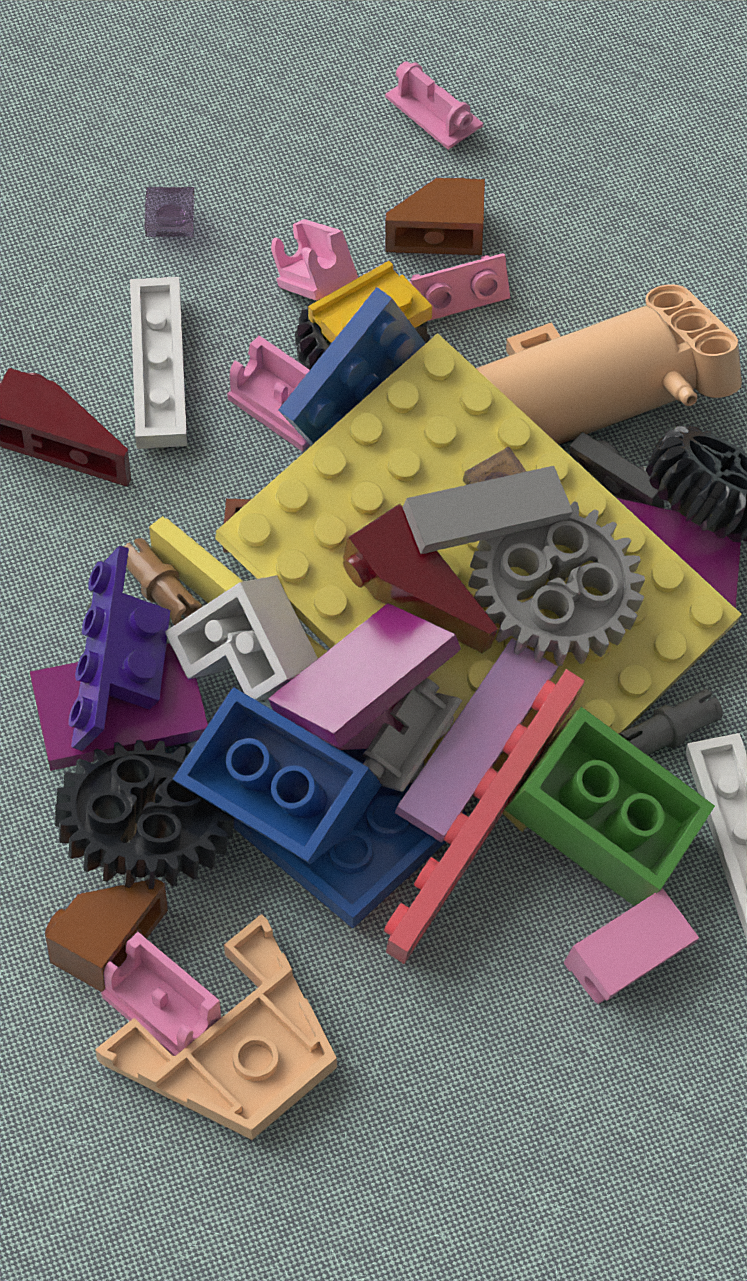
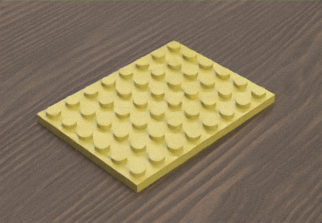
(419, 439)

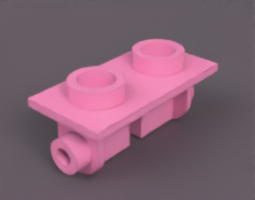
(432, 106)
(465, 286)

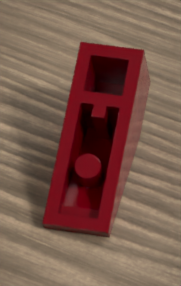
(53, 427)
(394, 572)

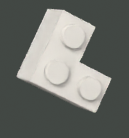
(247, 630)

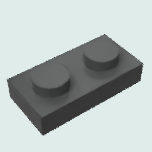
(614, 472)

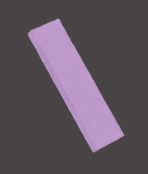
(475, 741)

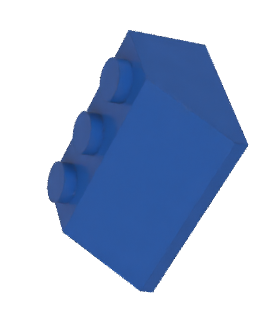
(277, 777)

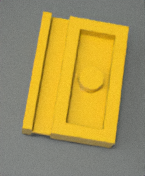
(340, 306)

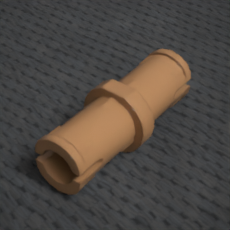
(160, 581)

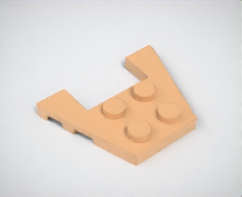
(248, 1061)

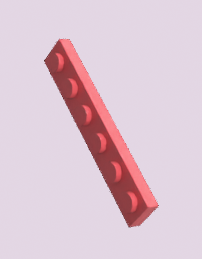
(469, 833)

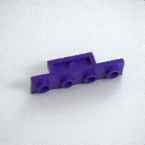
(121, 650)

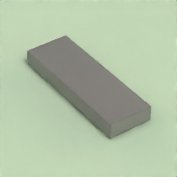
(487, 509)

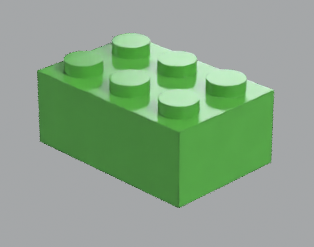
(609, 807)

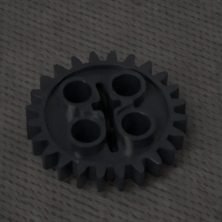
(107, 798)

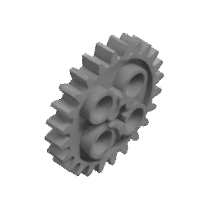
(583, 618)

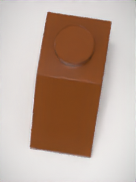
(439, 219)
(98, 928)

